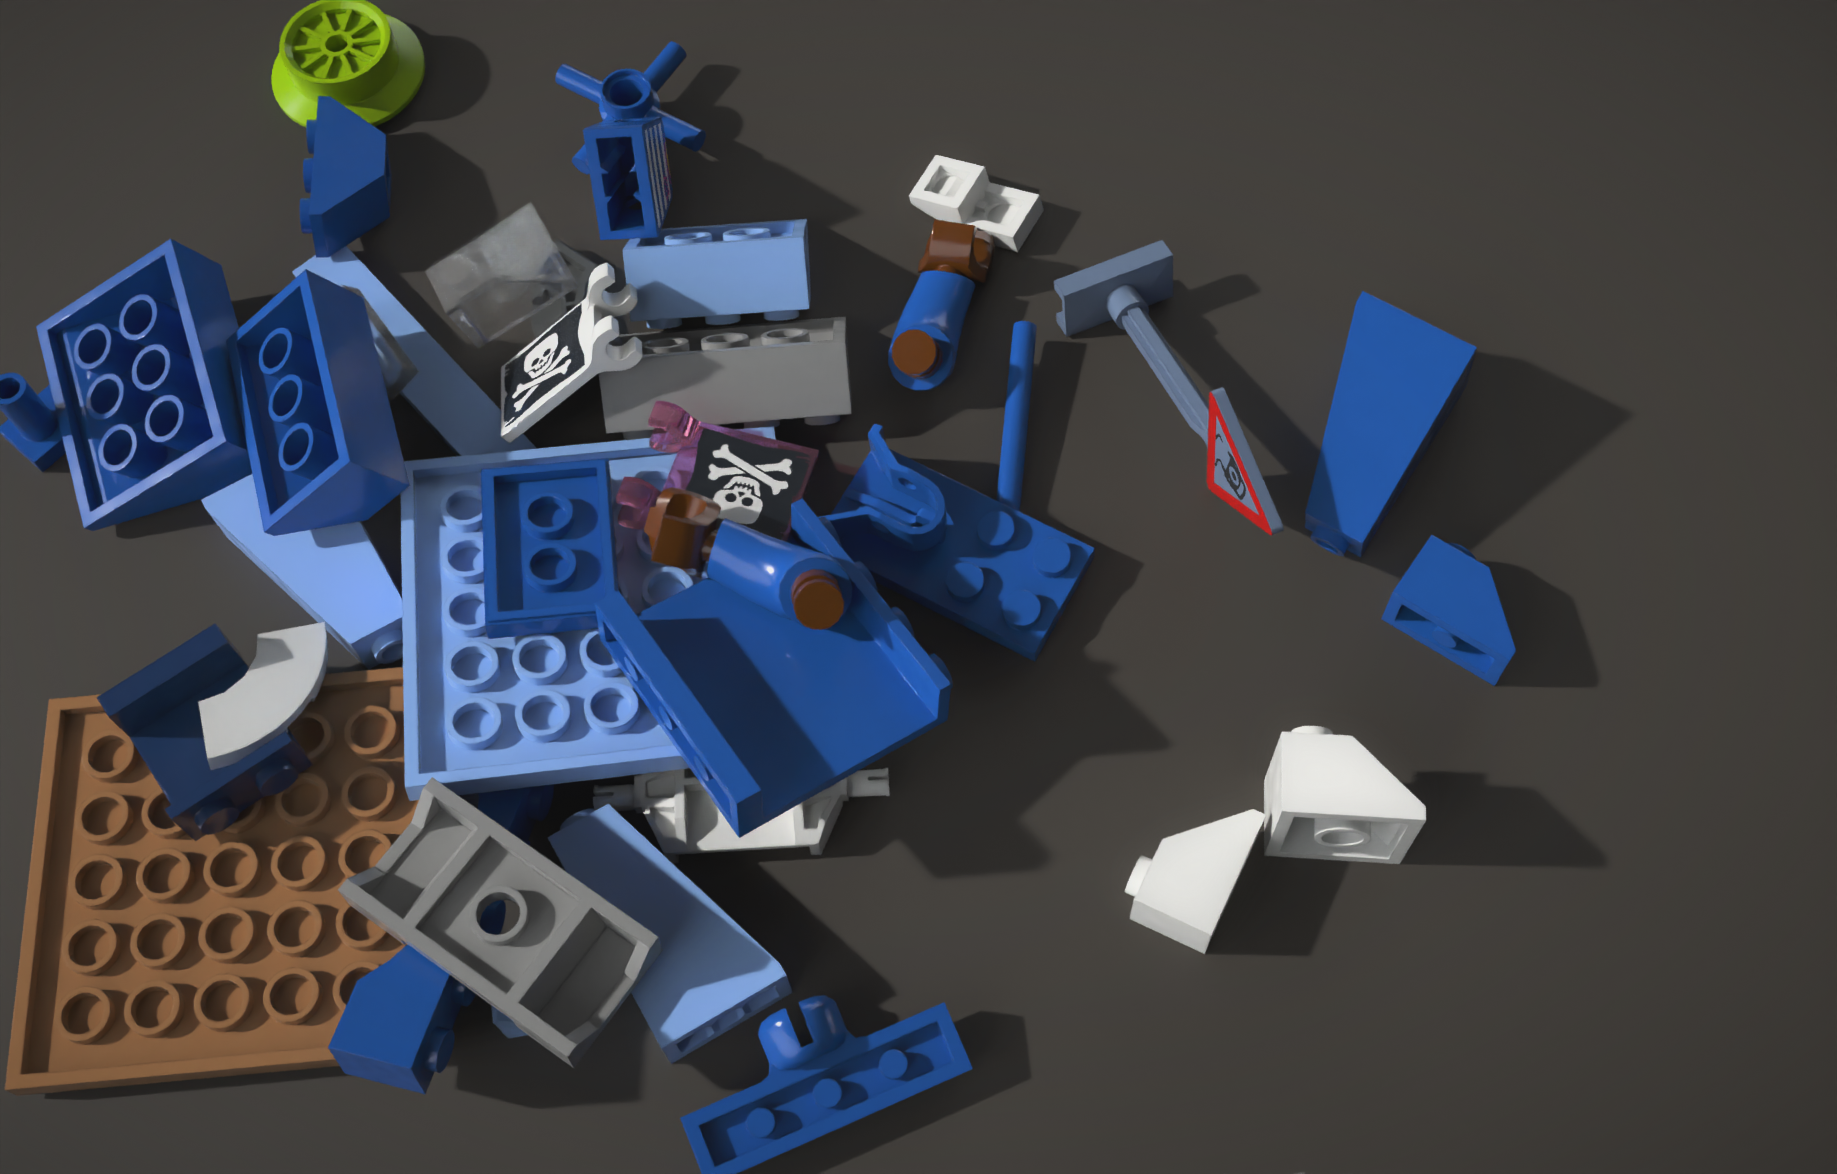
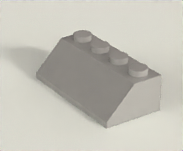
(734, 375)

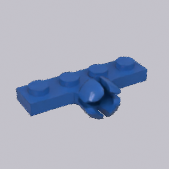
(822, 1083)

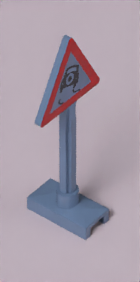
(1122, 292)

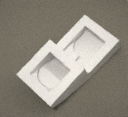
(963, 194)

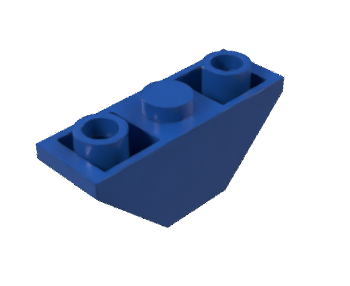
(345, 178)

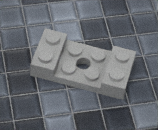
(560, 964)

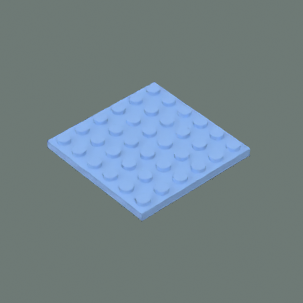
(529, 704)

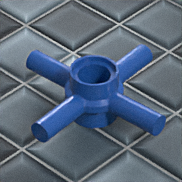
(633, 95)

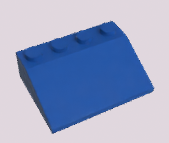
(147, 387)

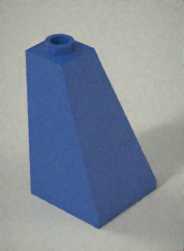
(1385, 412)

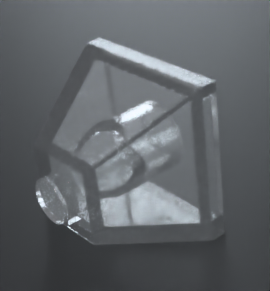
(501, 276)

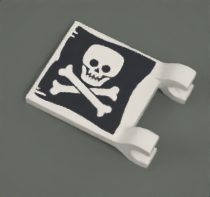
(568, 355)

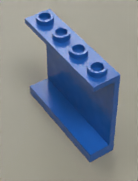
(770, 704)

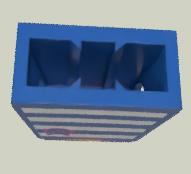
(625, 168)

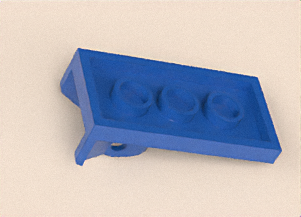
(958, 549)

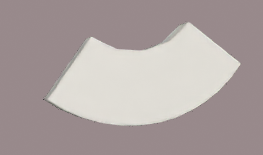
(269, 696)

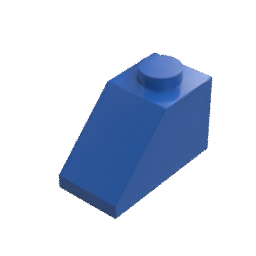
(1453, 609)

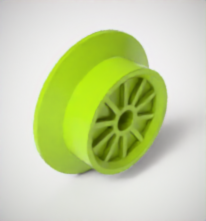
(348, 54)

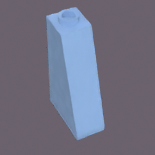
(325, 570)
(708, 965)

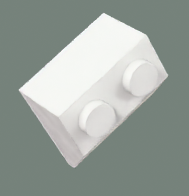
(1336, 801)

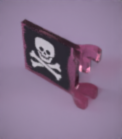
(742, 472)

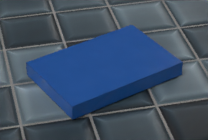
(547, 546)

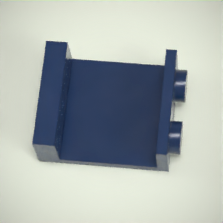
(164, 722)

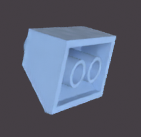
(720, 273)

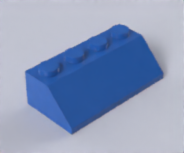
(315, 409)

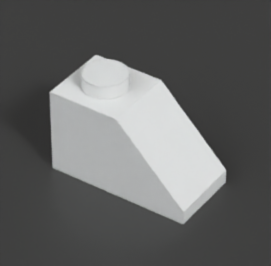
(1193, 878)

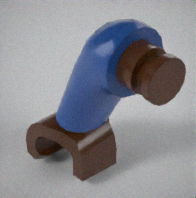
(933, 318)
(758, 567)

